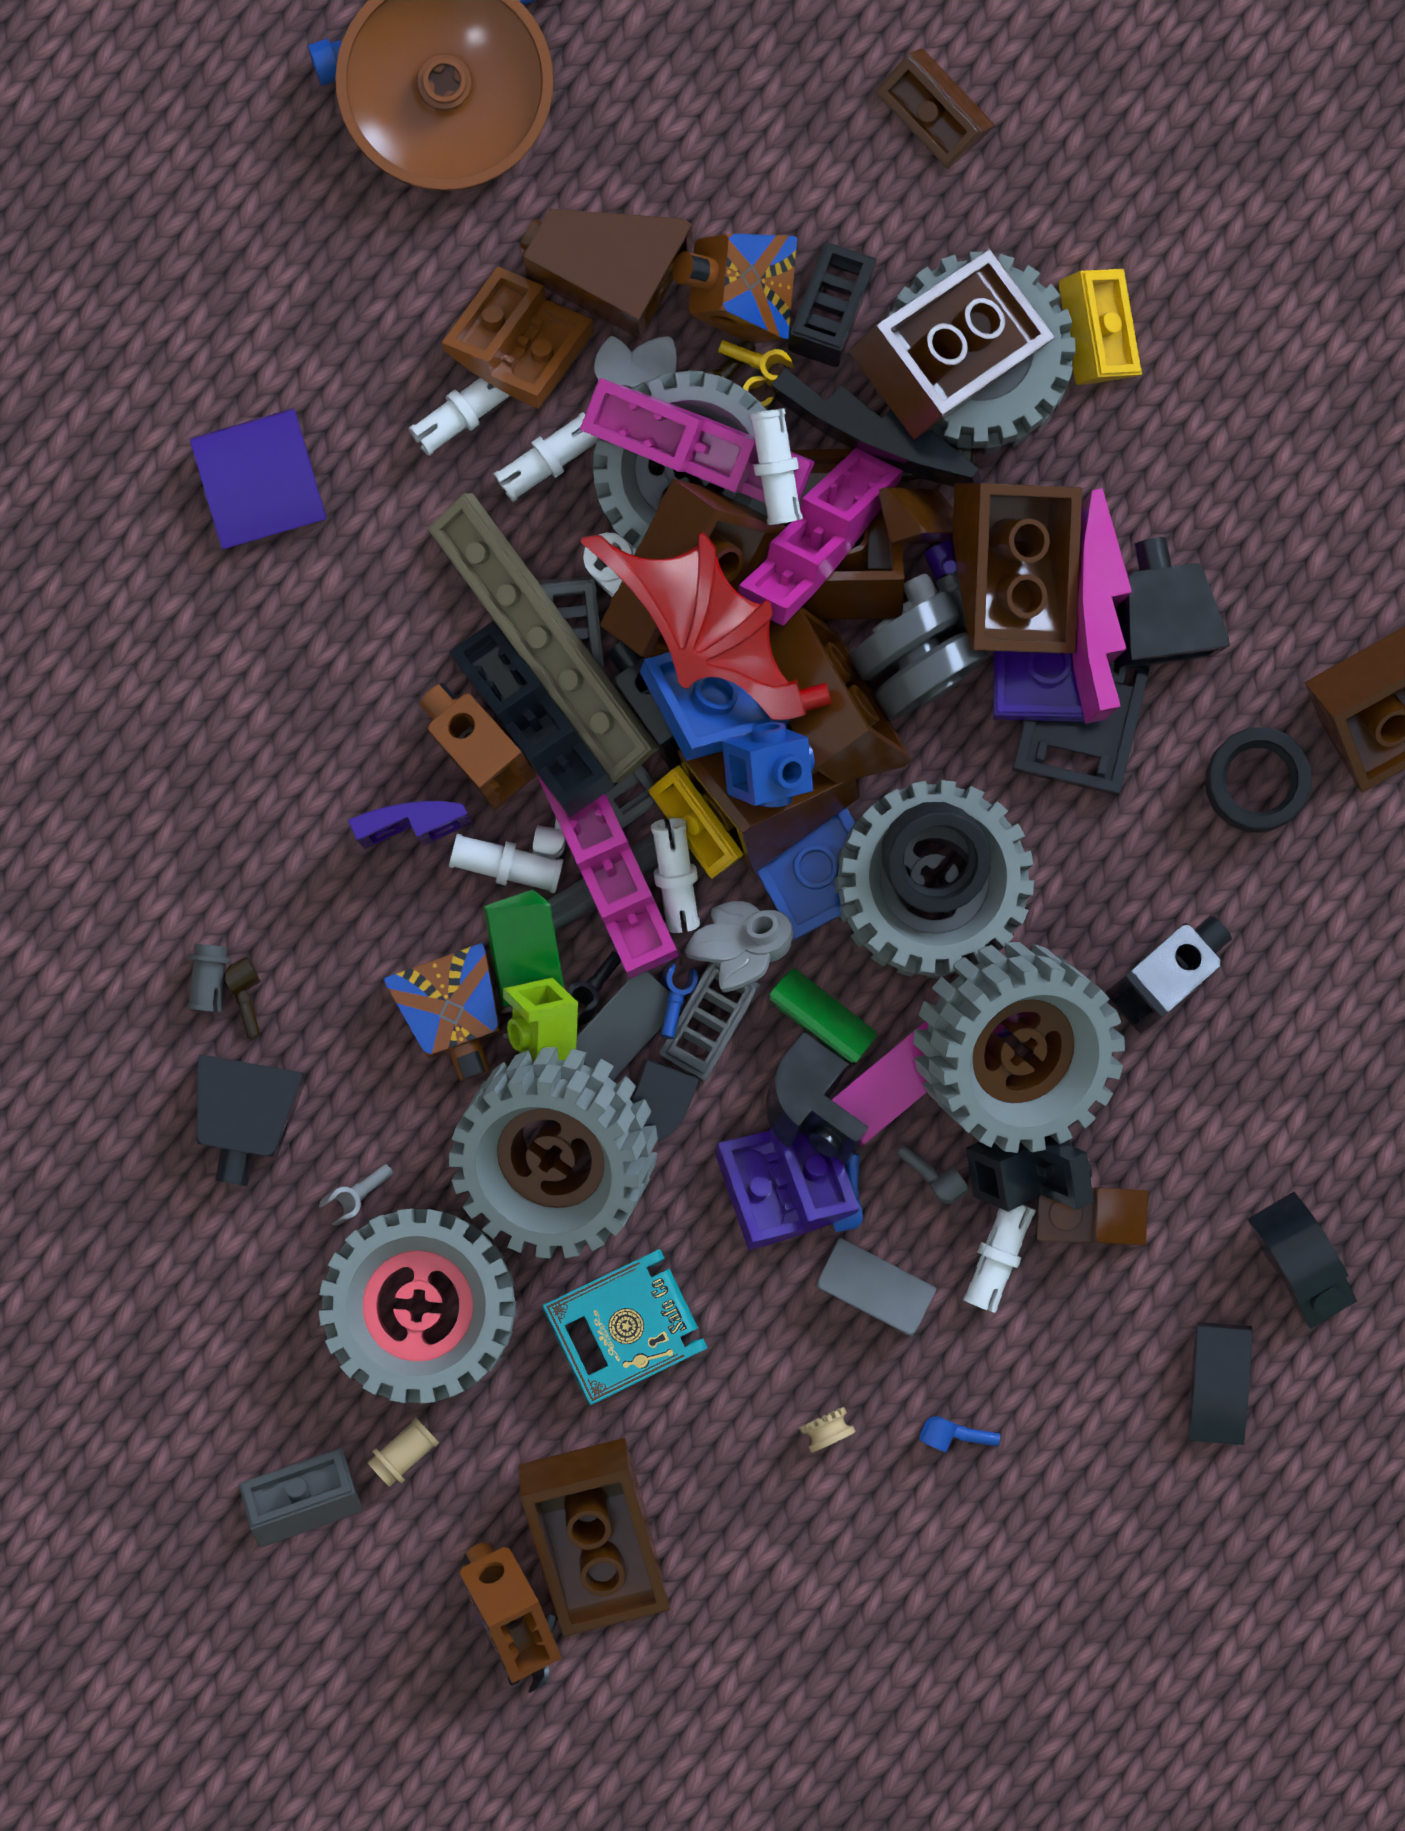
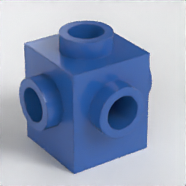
(768, 765)

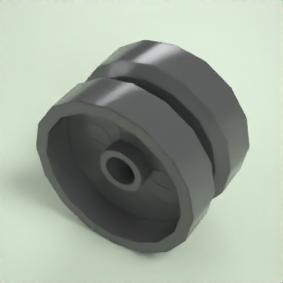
(922, 663)

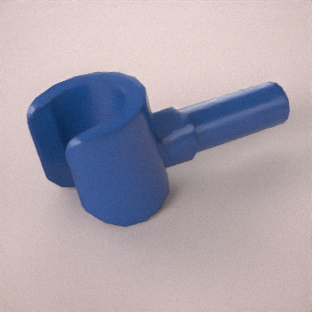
(675, 998)
(855, 1220)
(939, 1434)

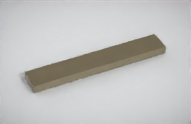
(543, 638)

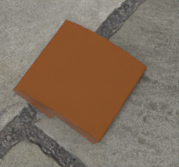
(517, 337)

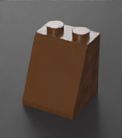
(607, 262)
(767, 831)

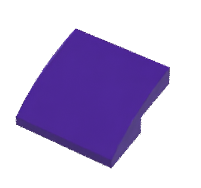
(258, 478)
(427, 818)
(781, 1188)

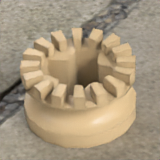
(829, 1431)

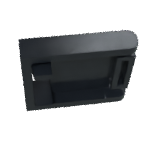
(1106, 740)

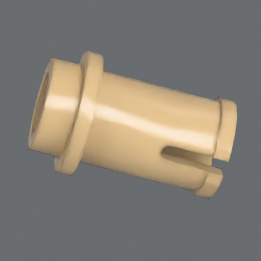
(402, 1452)

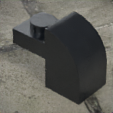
(666, 1093)
(801, 1101)
(1017, 1178)
(1303, 1259)

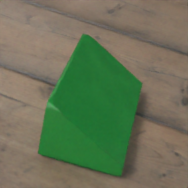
(522, 941)
(822, 1016)

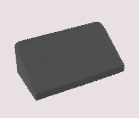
(625, 1024)
(875, 1287)
(300, 1497)

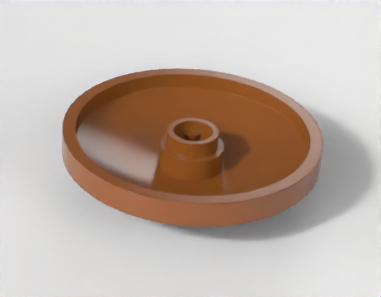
(444, 88)

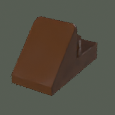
(1112, 1218)

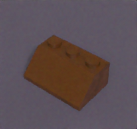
(683, 513)
(1365, 709)
(852, 733)

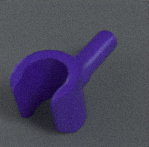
(941, 559)

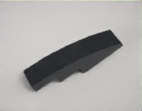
(885, 438)
(532, 719)

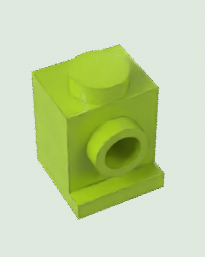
(542, 1017)

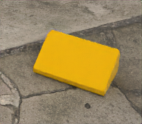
(1100, 326)
(704, 831)

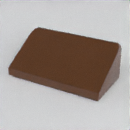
(934, 107)
(916, 515)

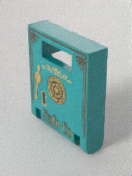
(633, 1323)

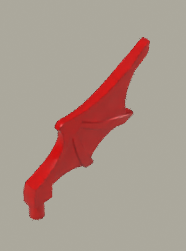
(710, 625)

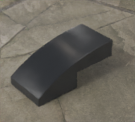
(1220, 1383)

